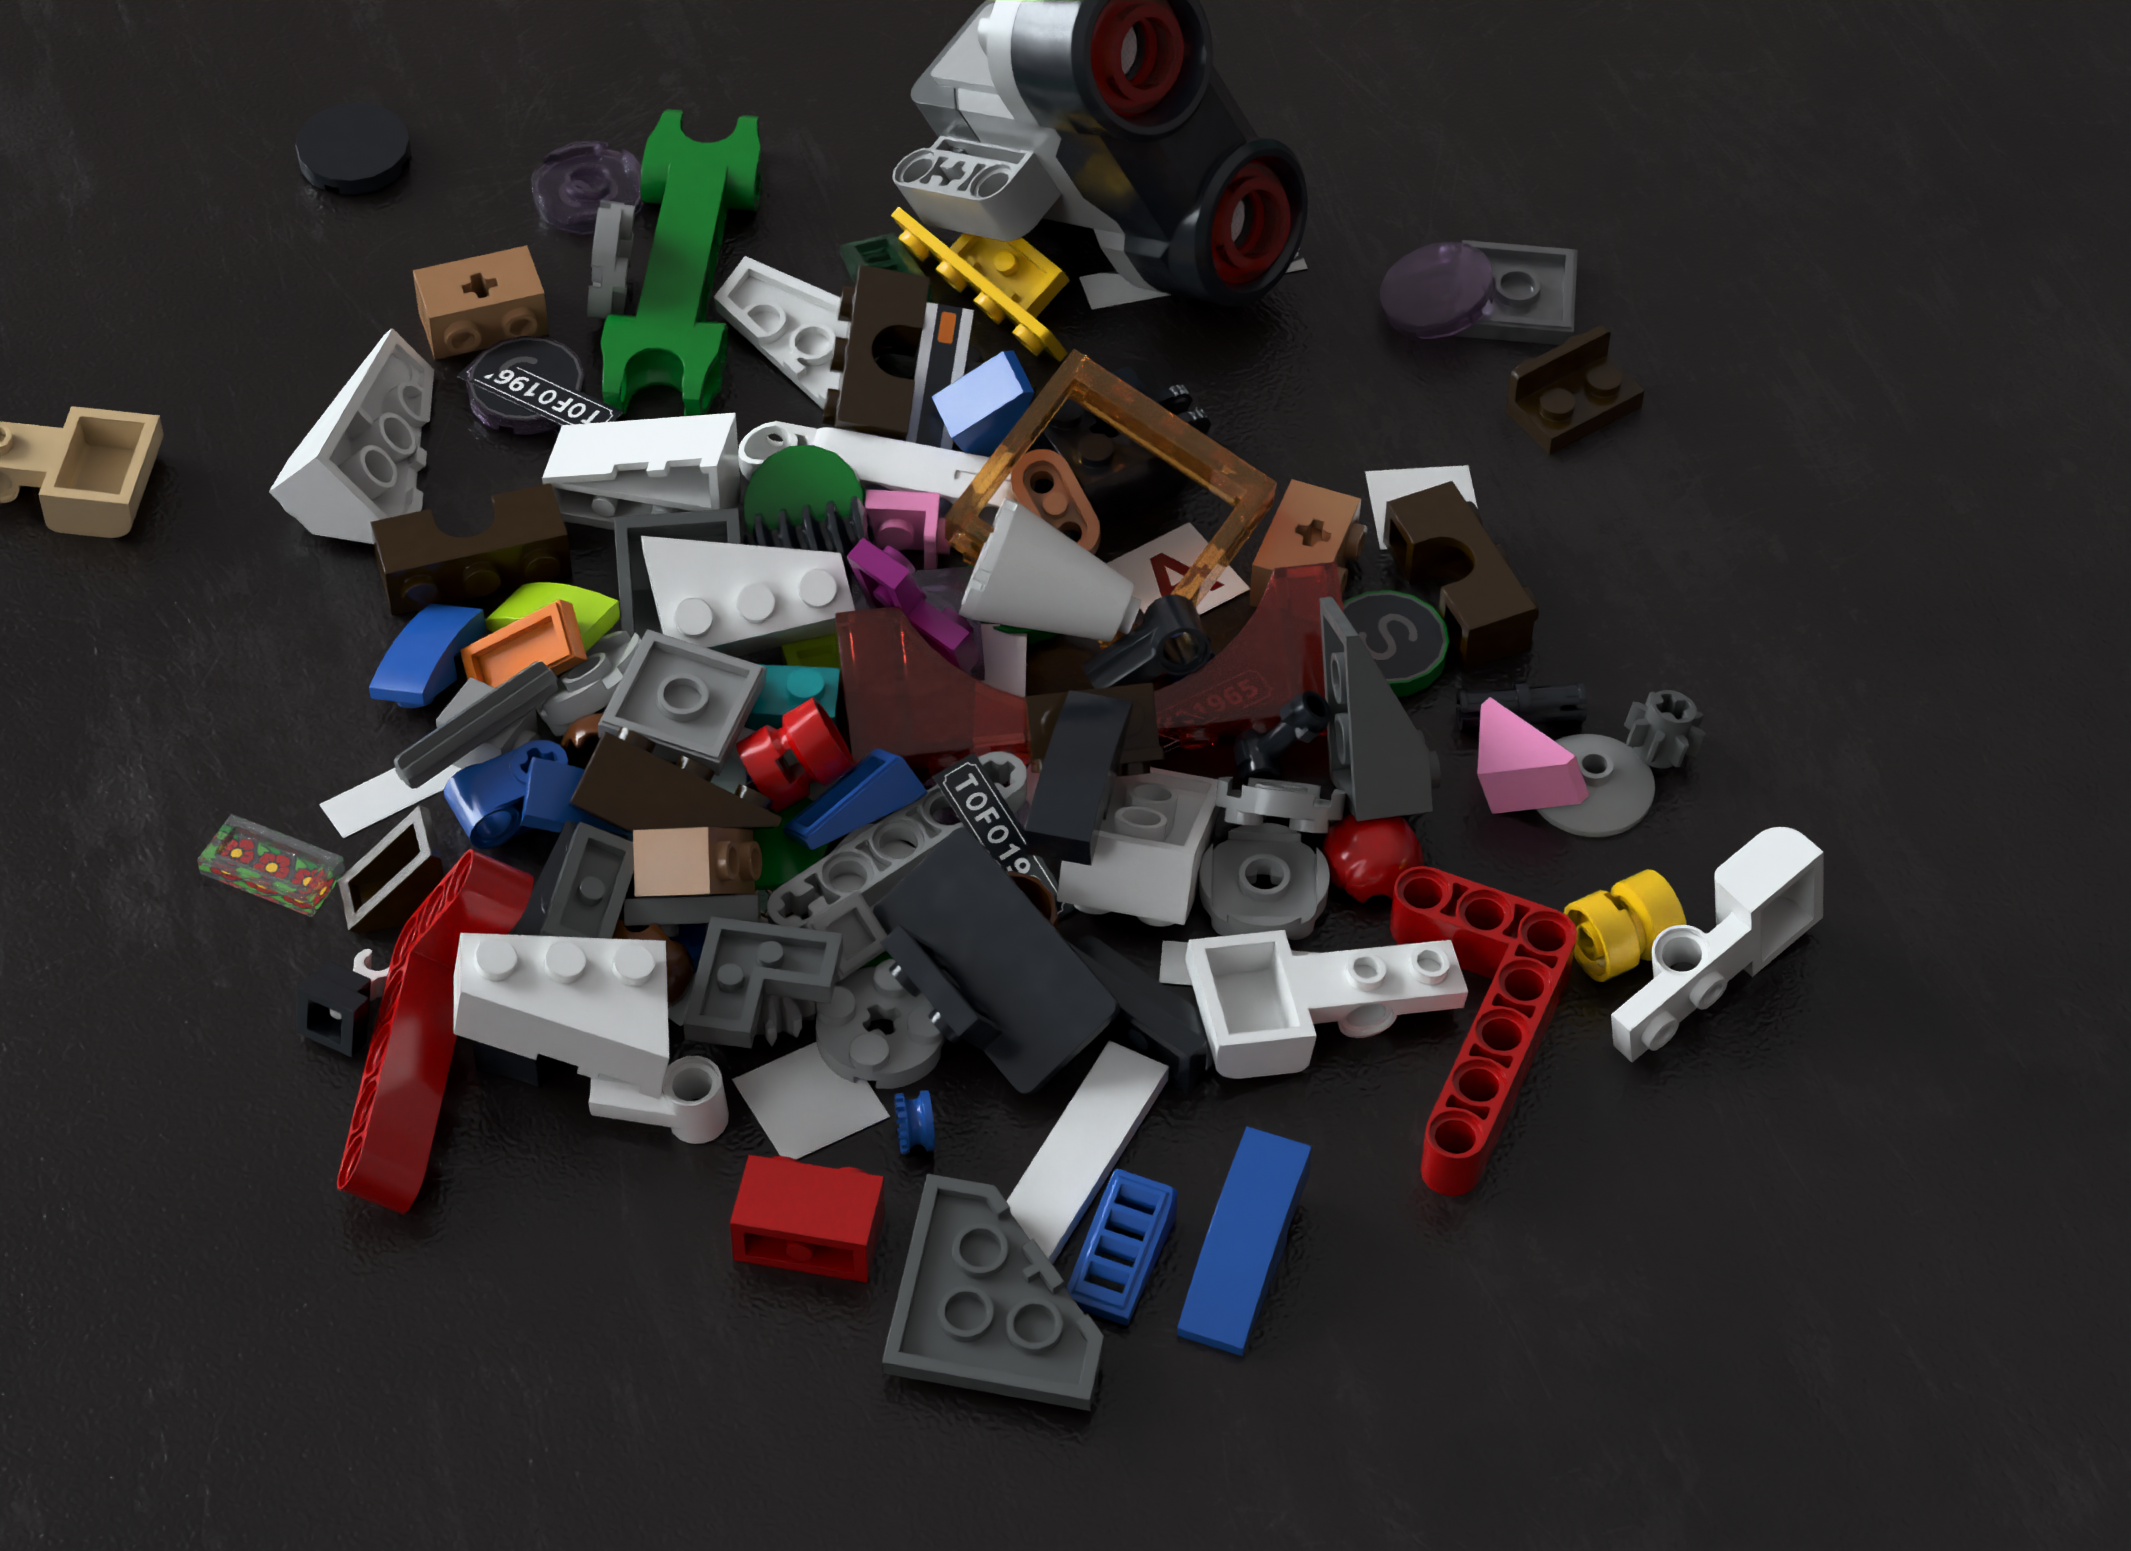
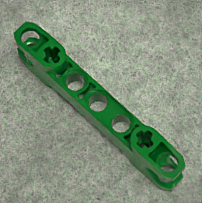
(670, 334)

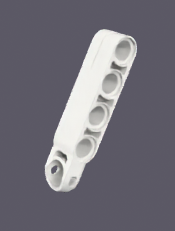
(881, 462)

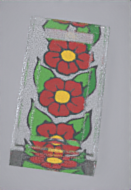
(271, 865)

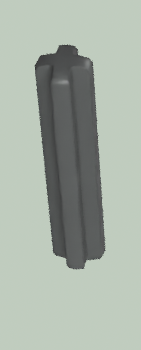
(475, 724)

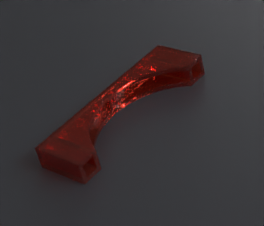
(934, 714)

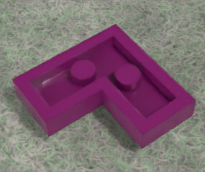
(889, 582)

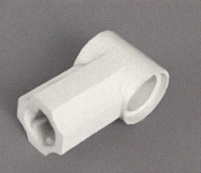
(684, 1080)

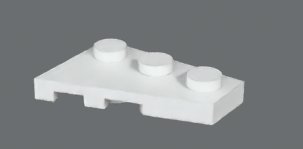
(785, 322)

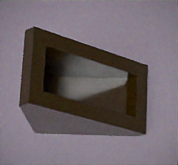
(393, 876)

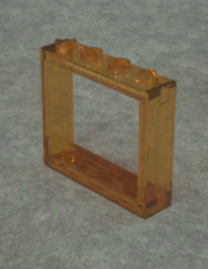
(1150, 427)

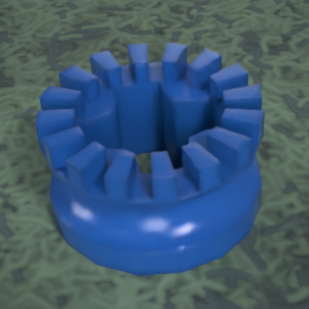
(915, 1122)

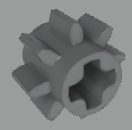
(1664, 729)

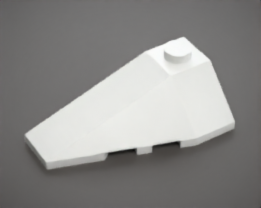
(364, 448)

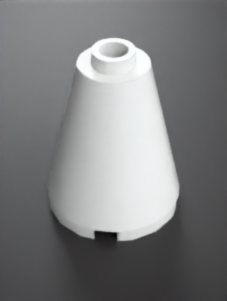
(1046, 581)

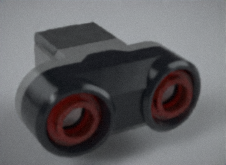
(1110, 127)

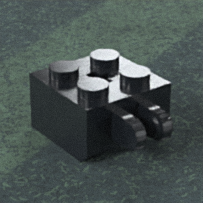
(1110, 466)

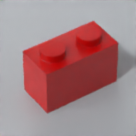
(808, 1217)

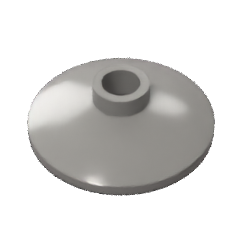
(1618, 791)

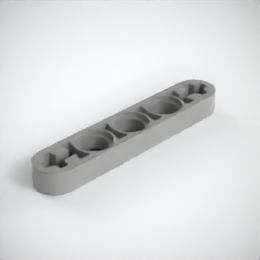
(864, 852)

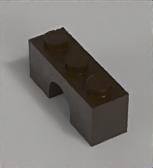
(883, 318)
(1444, 537)
(429, 566)

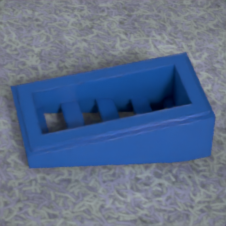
(861, 796)
(1137, 1207)

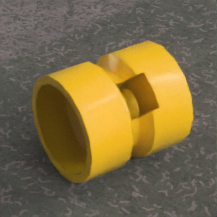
(1623, 924)

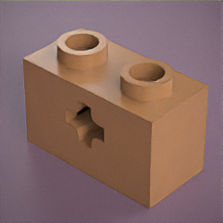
(480, 301)
(1309, 529)
(695, 861)

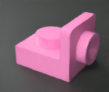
(908, 522)

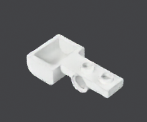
(1762, 906)
(1264, 1000)

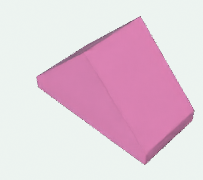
(1524, 766)

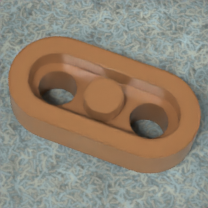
(1064, 504)

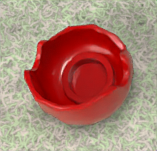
(1370, 854)

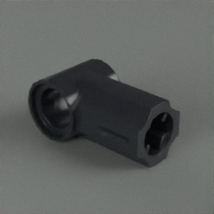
(1148, 650)

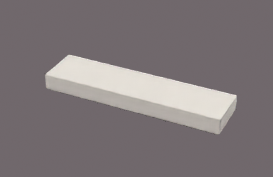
(1085, 1146)

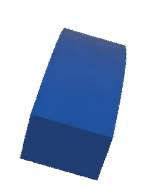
(1245, 1241)

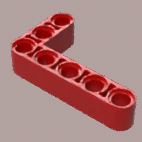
(1530, 961)
(415, 1030)

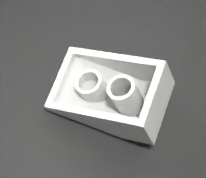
(1147, 849)

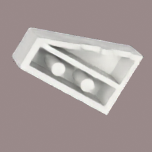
(644, 468)
(744, 595)
(568, 1000)

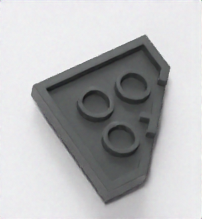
(988, 1305)

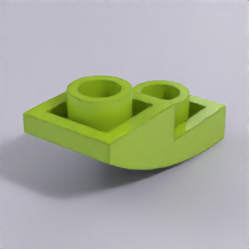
(593, 610)

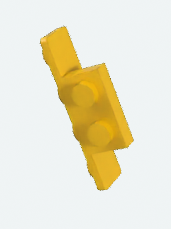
(1007, 276)

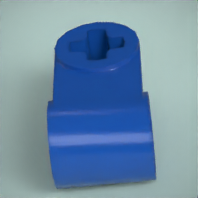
(492, 793)

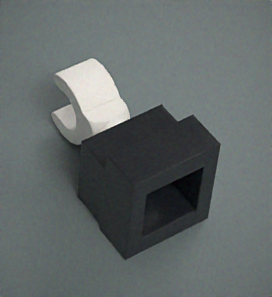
(337, 1001)

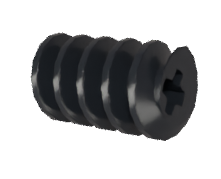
(832, 534)

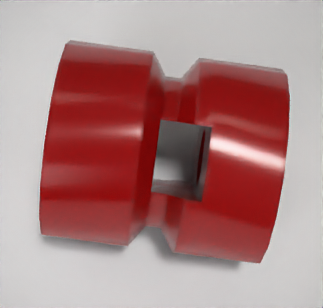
(814, 741)

